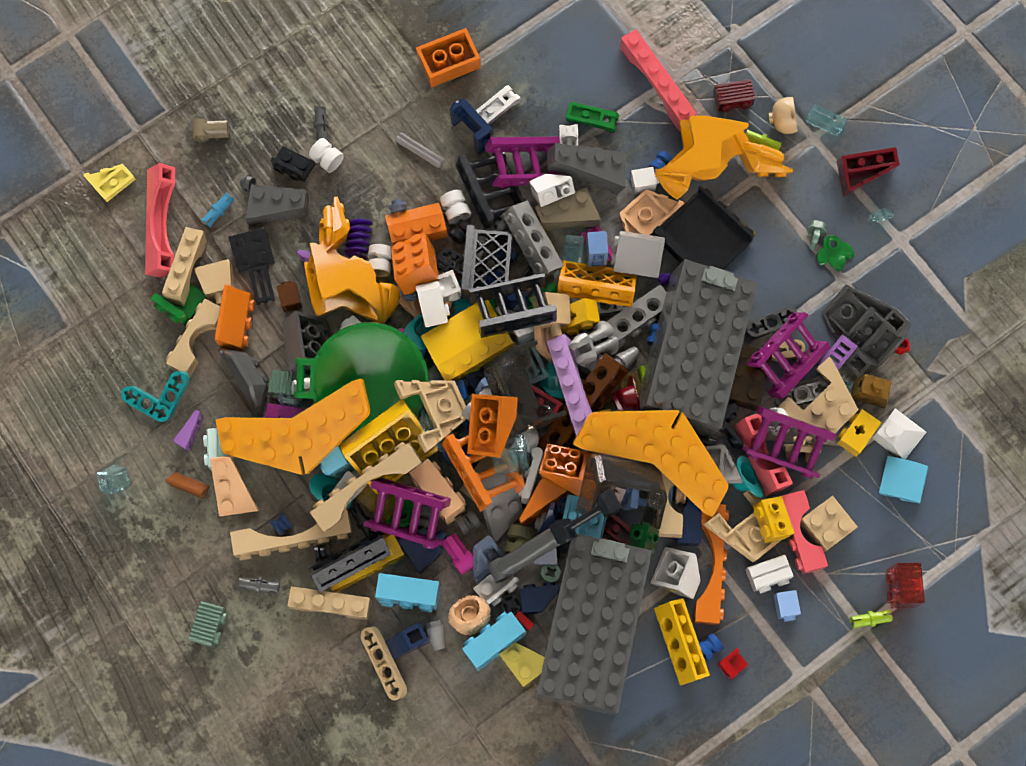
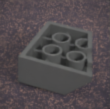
(304, 337)

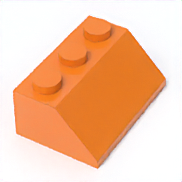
(416, 221)
(234, 319)

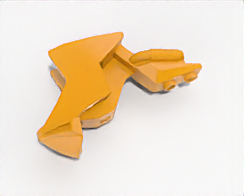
(707, 150)
(341, 281)

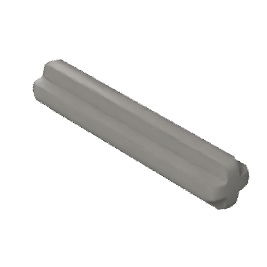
(419, 150)

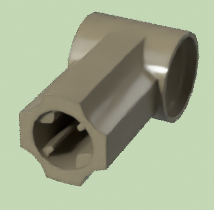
(204, 129)

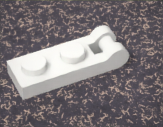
(498, 105)
(531, 475)

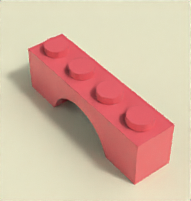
(771, 475)
(809, 556)

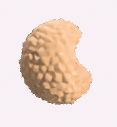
(469, 615)

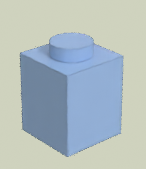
(787, 605)

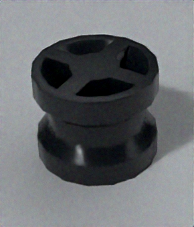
(322, 552)
(511, 603)

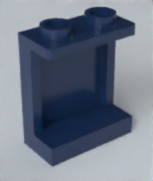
(464, 112)

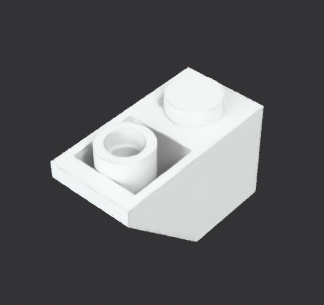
(551, 188)

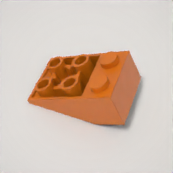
(565, 466)

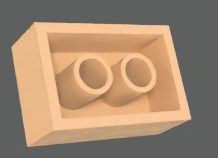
(429, 478)

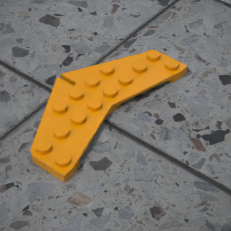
(307, 435)
(650, 439)

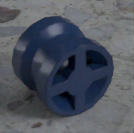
(281, 524)

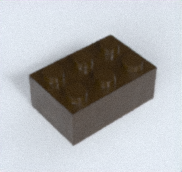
(748, 381)

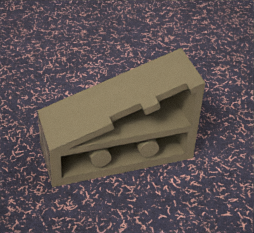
(569, 212)

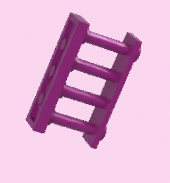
(515, 146)
(803, 363)
(786, 423)
(419, 497)

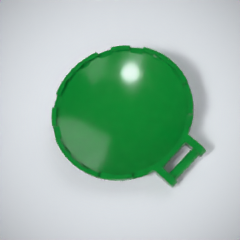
(368, 353)

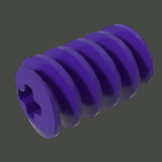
(357, 237)

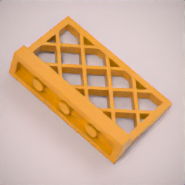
(588, 287)

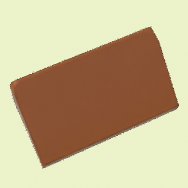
(188, 485)

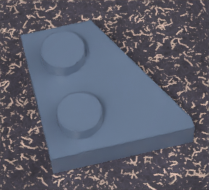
(483, 554)

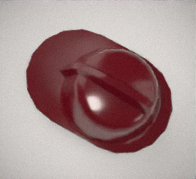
(627, 398)

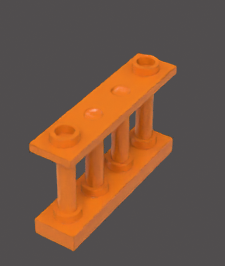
(473, 479)

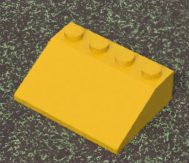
(458, 345)
(381, 436)

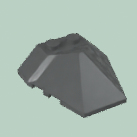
(868, 324)

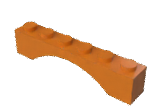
(707, 607)

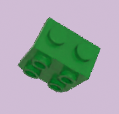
(176, 312)

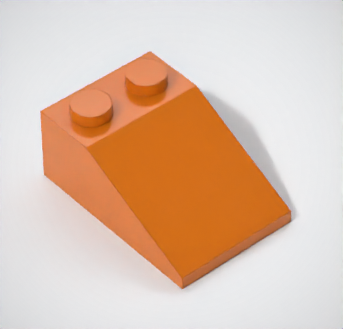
(490, 423)
(540, 501)

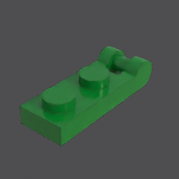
(592, 116)

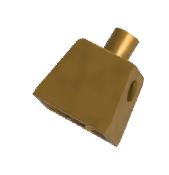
(872, 390)

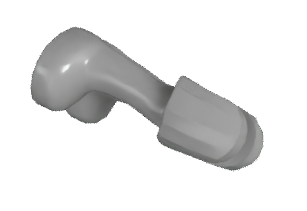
(589, 352)

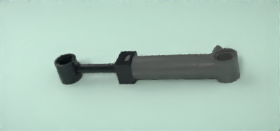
(557, 534)

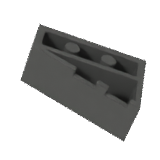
(275, 203)

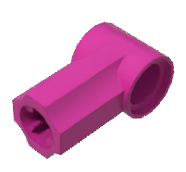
(461, 556)

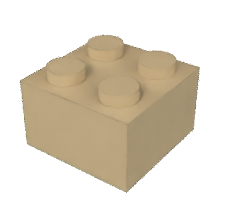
(827, 524)

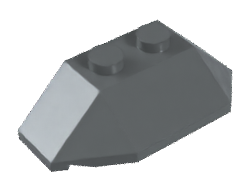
(247, 377)

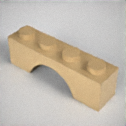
(178, 280)
(183, 357)
(672, 520)
(329, 602)

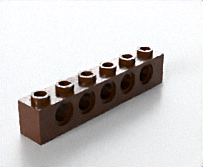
(603, 390)

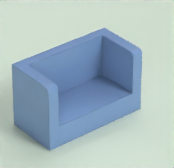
(597, 248)

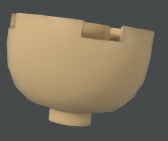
(784, 116)

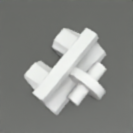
(569, 134)

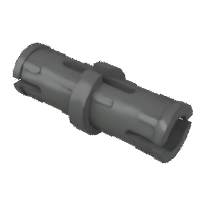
(321, 123)
(259, 585)

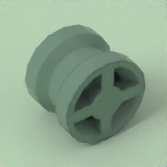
(549, 575)

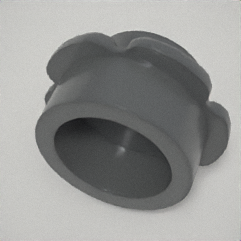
(246, 182)

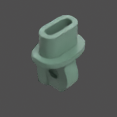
(816, 230)

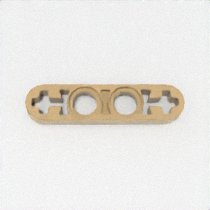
(386, 661)

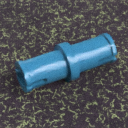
(218, 209)

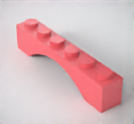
(644, 59)
(159, 190)

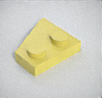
(110, 181)
(523, 663)

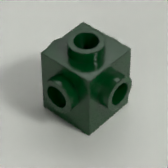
(644, 536)

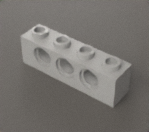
(532, 239)
(640, 307)

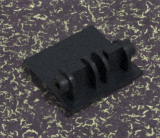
(251, 249)

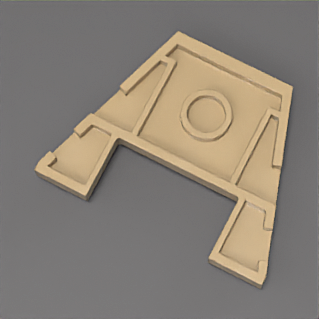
(442, 404)
(831, 407)
(744, 536)

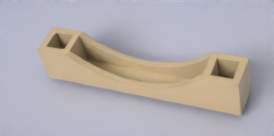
(333, 509)
(249, 542)

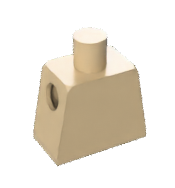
(214, 277)
(562, 304)

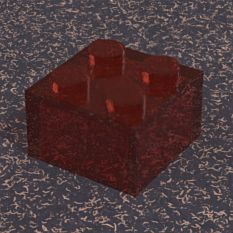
(905, 585)

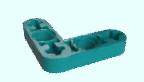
(162, 402)

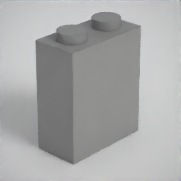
(638, 254)

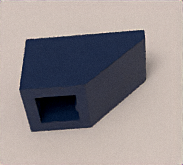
(536, 599)
(407, 641)

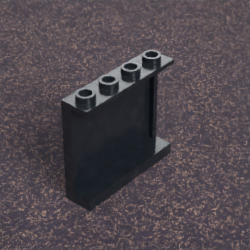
(704, 232)

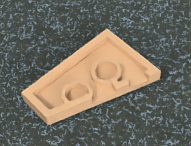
(230, 489)

